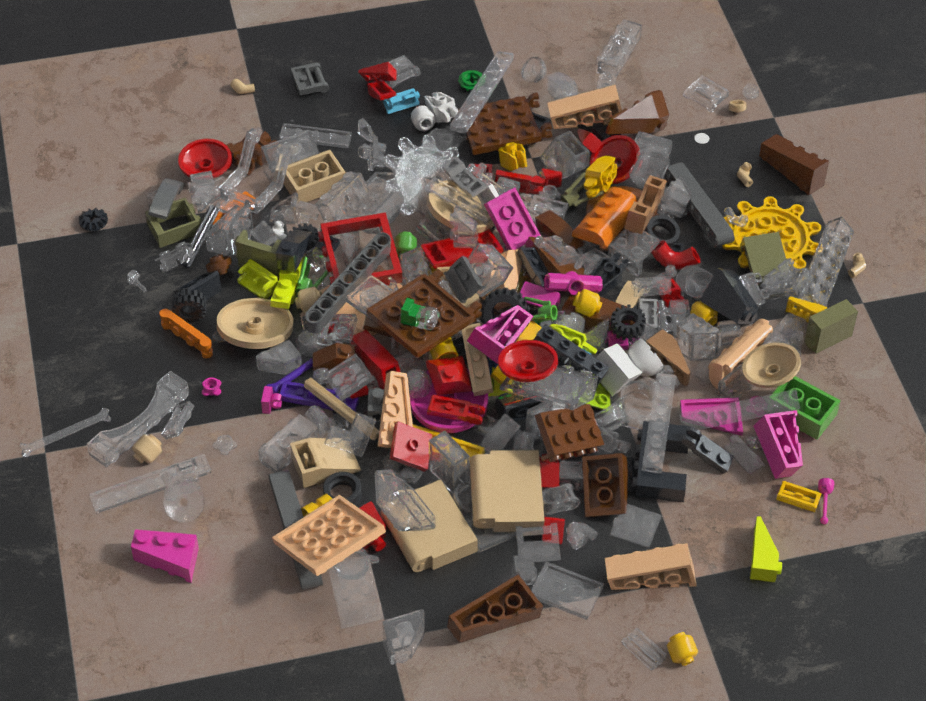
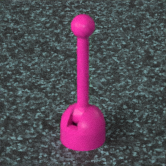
(826, 487)

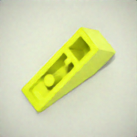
(765, 556)

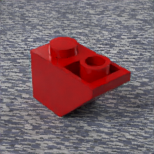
(549, 473)

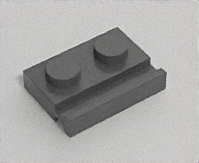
(463, 279)

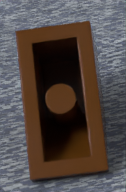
(332, 356)

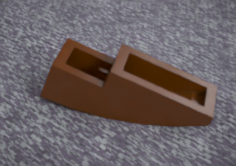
(552, 225)

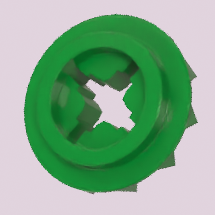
(464, 79)

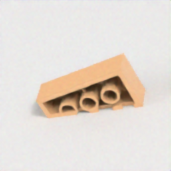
(585, 108)
(651, 567)

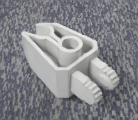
(441, 106)

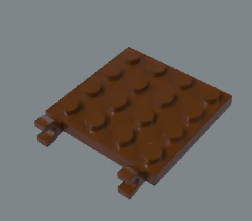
(506, 123)
(426, 293)

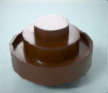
(219, 263)

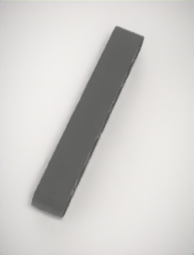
(702, 207)
(350, 274)
(289, 513)

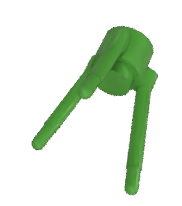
(303, 281)
(545, 313)

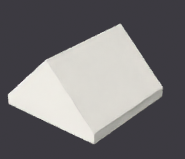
(621, 369)

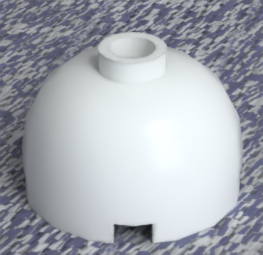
(644, 358)

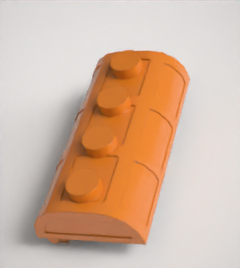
(606, 217)

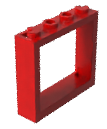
(356, 224)

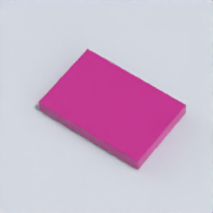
(511, 219)

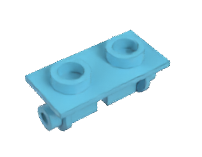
(402, 101)

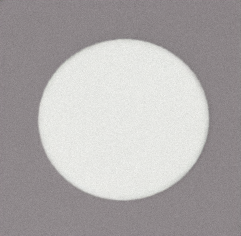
(701, 138)

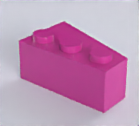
(166, 551)

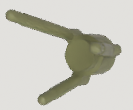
(571, 196)

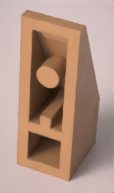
(670, 354)

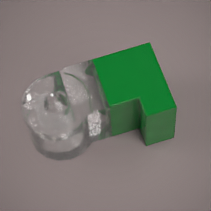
(418, 315)

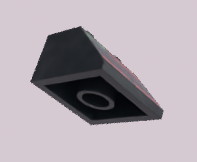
(514, 406)

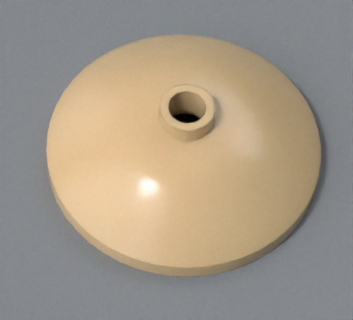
(771, 365)

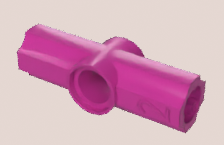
(564, 282)

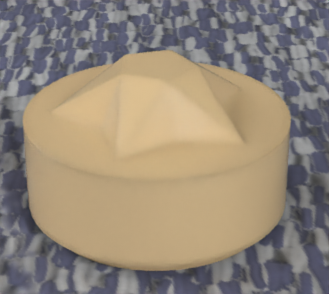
(737, 106)

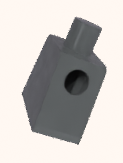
(375, 404)

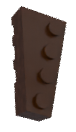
(795, 163)
(496, 610)

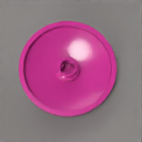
(420, 405)

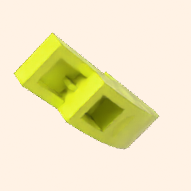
(285, 290)

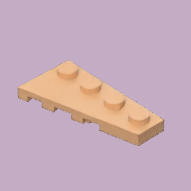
(395, 406)

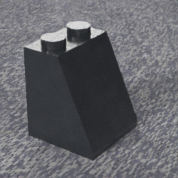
(730, 297)

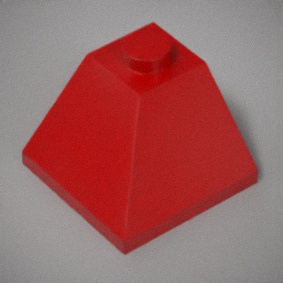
(449, 375)

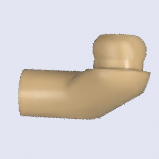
(743, 174)

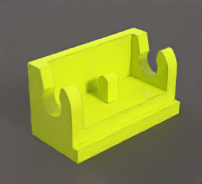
(257, 279)

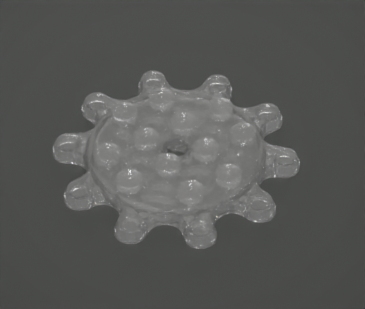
(413, 170)

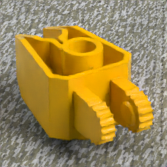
(512, 156)
(600, 175)

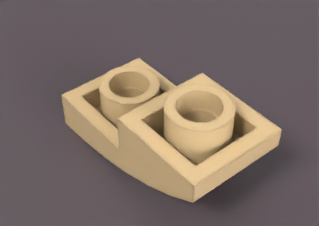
(627, 296)

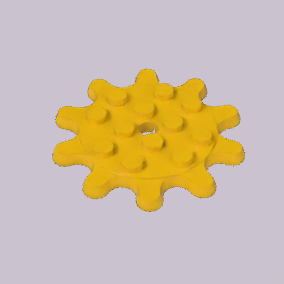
(771, 218)

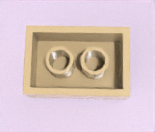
(313, 176)

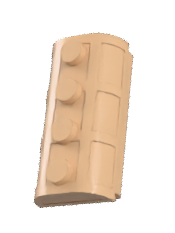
(737, 352)

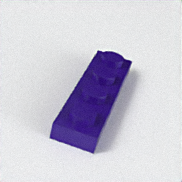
(298, 394)

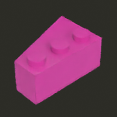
(500, 332)
(780, 442)

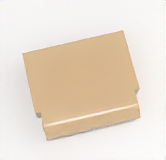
(506, 490)
(444, 544)

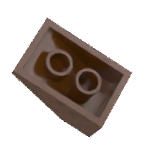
(605, 484)

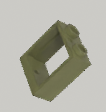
(178, 233)

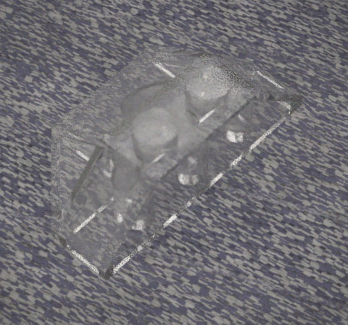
(402, 503)

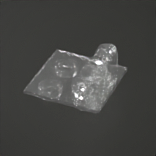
(636, 525)

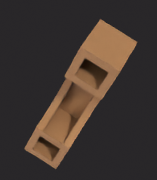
(643, 210)

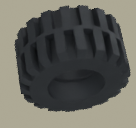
(501, 295)

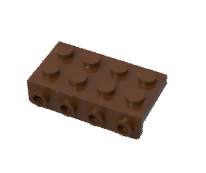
(569, 433)

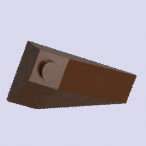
(645, 116)

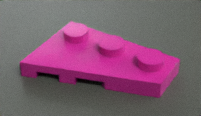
(695, 404)

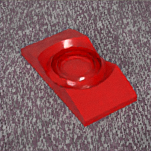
(444, 254)

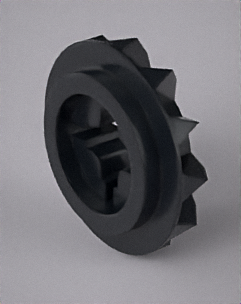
(97, 223)

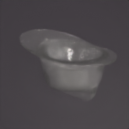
(693, 280)
(613, 416)

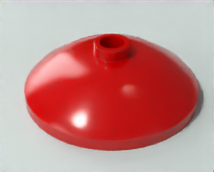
(624, 151)
(205, 156)
(528, 361)

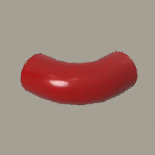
(667, 256)

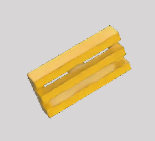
(797, 499)

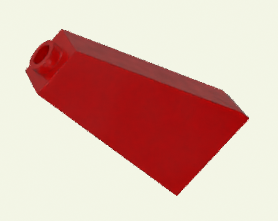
(374, 356)

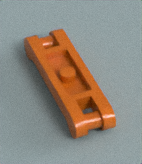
(183, 329)

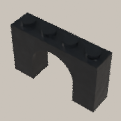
(655, 485)

